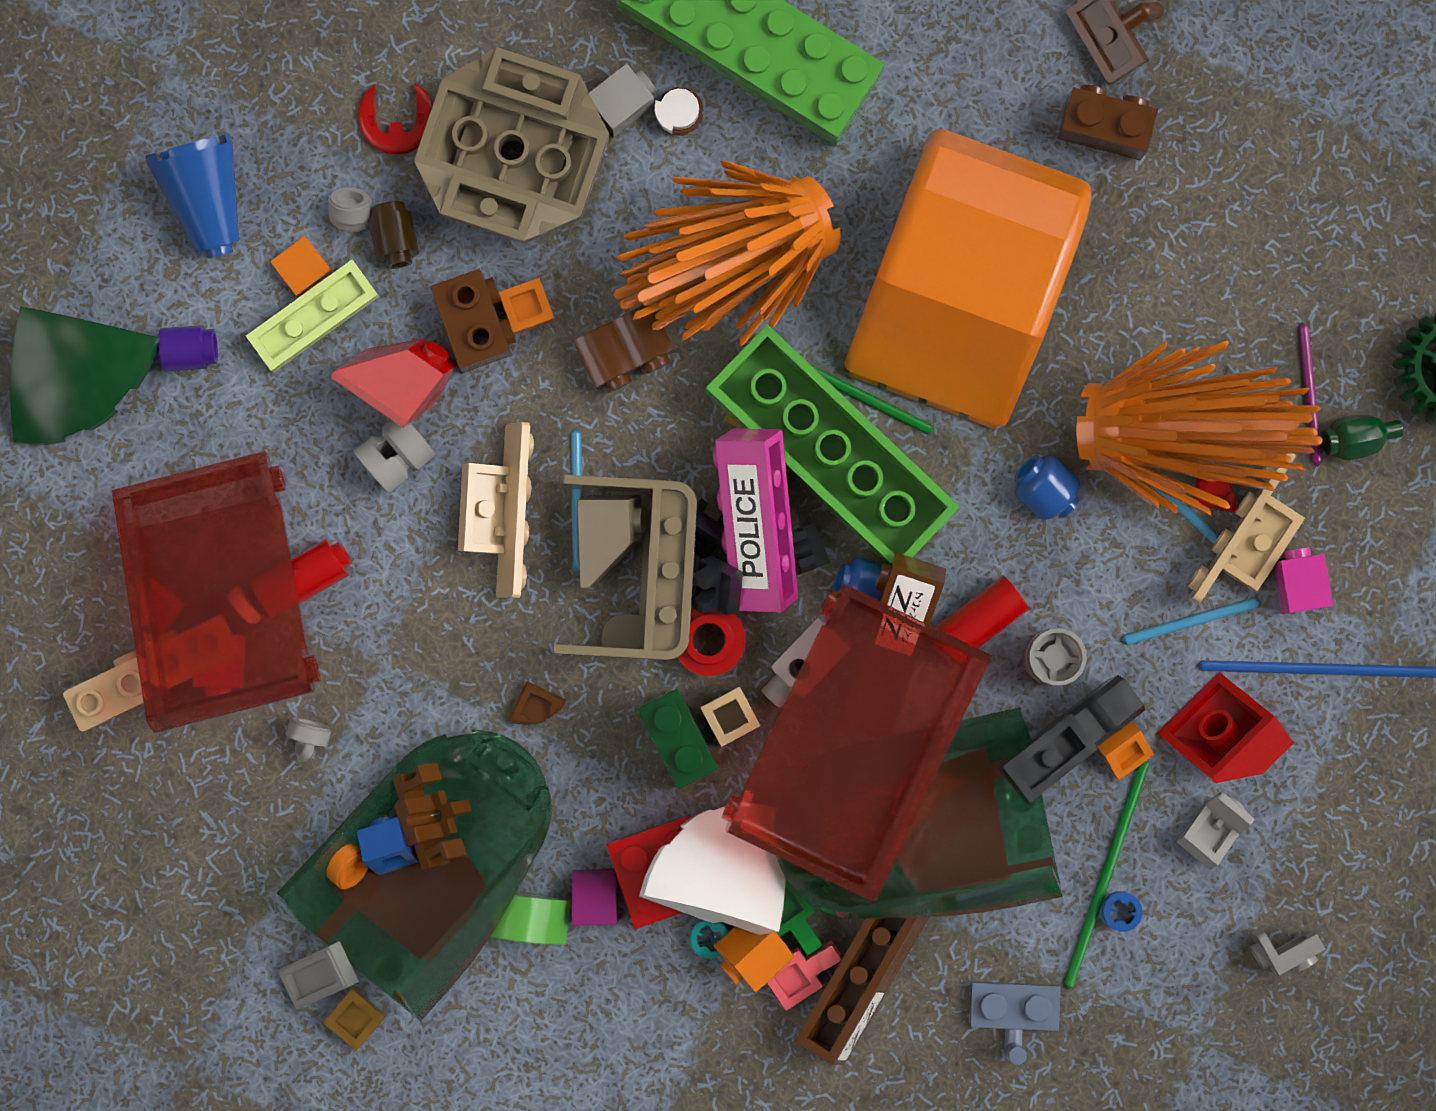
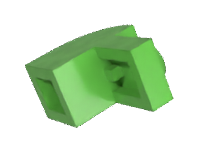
(535, 919)

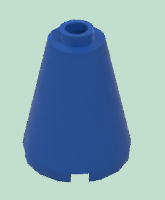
(201, 191)

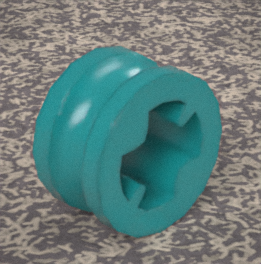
(703, 950)

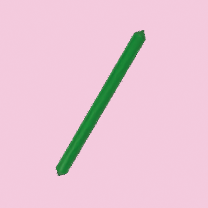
(876, 402)

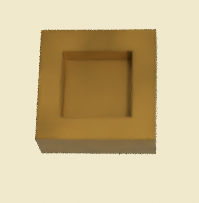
(355, 1019)

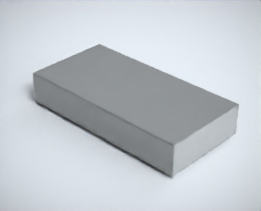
(318, 975)

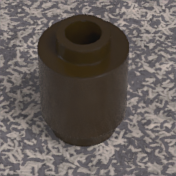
(393, 234)

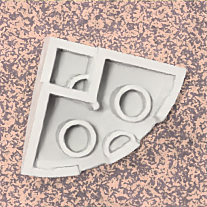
(717, 877)

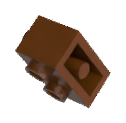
(1108, 122)
(472, 320)

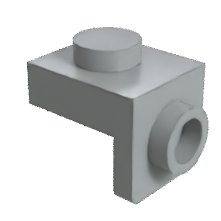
(1215, 829)
(1296, 954)

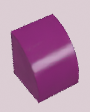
(594, 897)

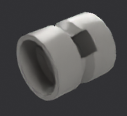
(407, 442)
(1055, 657)

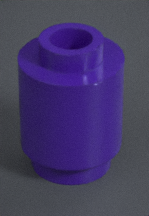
(186, 348)

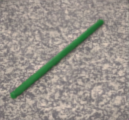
(1106, 875)

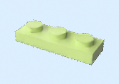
(312, 316)

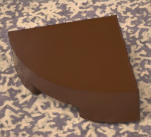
(535, 705)

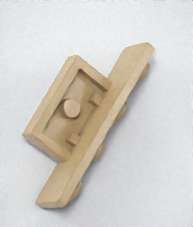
(495, 509)
(1253, 544)
(106, 694)

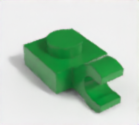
(793, 918)

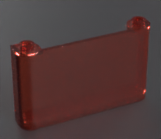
(212, 592)
(857, 742)

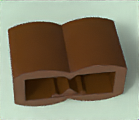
(623, 348)

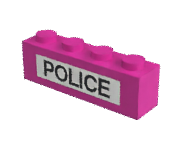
(757, 516)

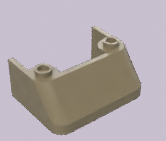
(666, 572)

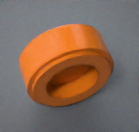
(346, 867)

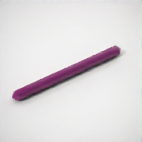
(1308, 382)

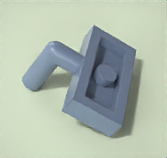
(1014, 1009)

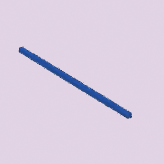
(1317, 668)

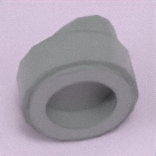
(349, 209)
(307, 735)

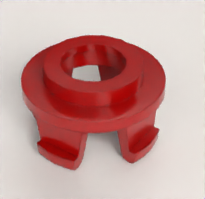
(727, 657)

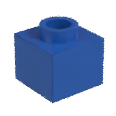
(385, 846)

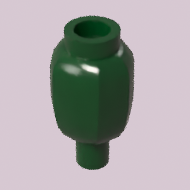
(1358, 436)

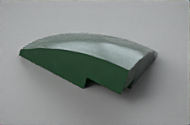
(71, 374)

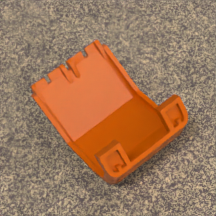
(969, 278)

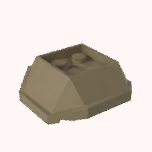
(505, 101)

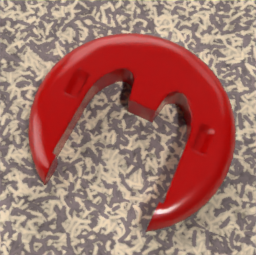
(396, 140)

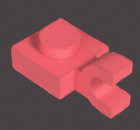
(800, 975)

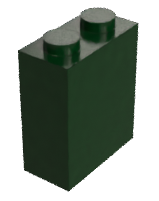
(678, 738)

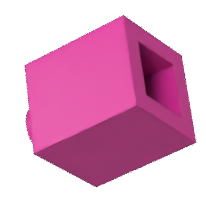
(1302, 581)

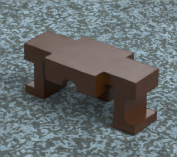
(421, 818)

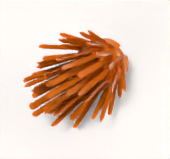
(731, 251)
(1174, 423)

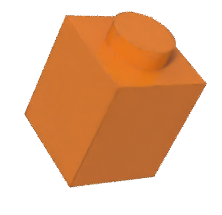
(752, 956)

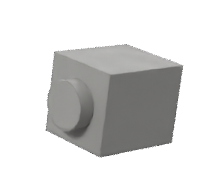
(623, 98)

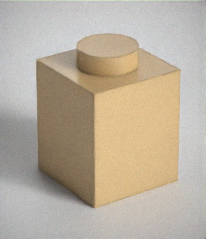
(730, 716)

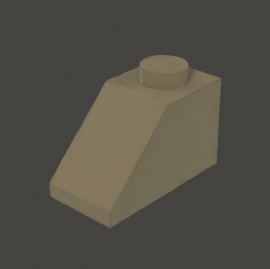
(607, 533)

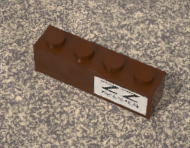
(911, 586)
(858, 986)

